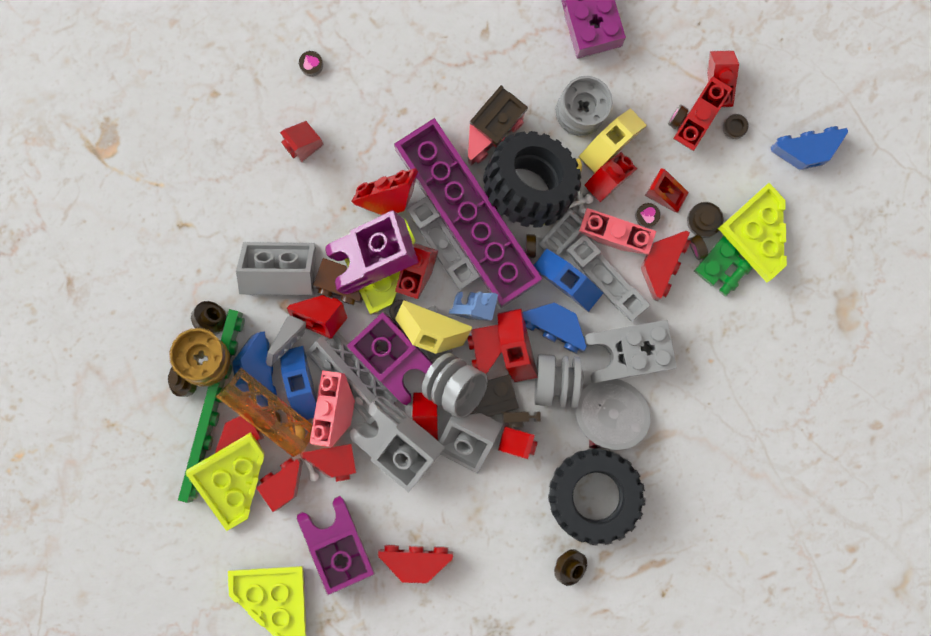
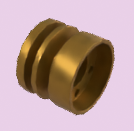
(191, 347)

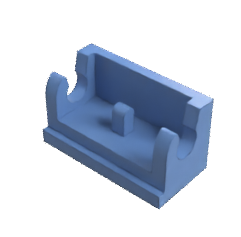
(478, 307)

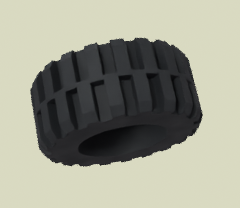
(542, 157)
(630, 496)

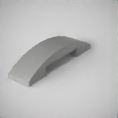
(440, 239)
(607, 279)

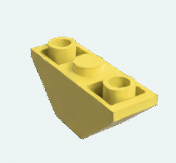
(612, 140)
(430, 329)

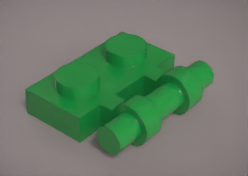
(718, 261)

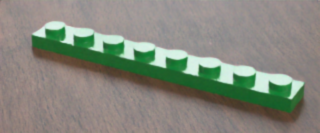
(209, 415)

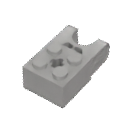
(626, 354)
(398, 445)

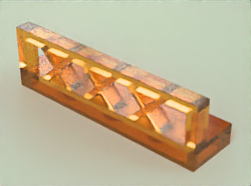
(259, 416)

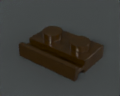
(498, 115)
(498, 397)
(517, 419)

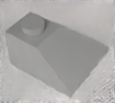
(469, 440)

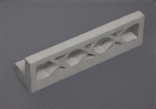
(333, 360)

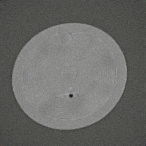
(613, 414)

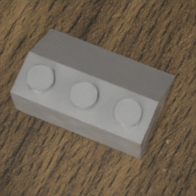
(276, 268)

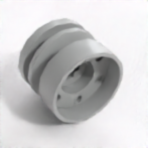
(586, 93)
(558, 381)
(454, 385)

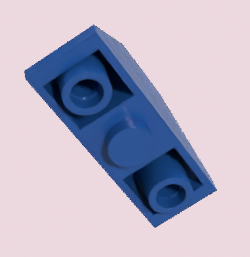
(810, 148)
(568, 279)
(557, 324)
(253, 360)
(298, 382)

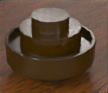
(705, 219)
(209, 316)
(180, 386)
(570, 567)

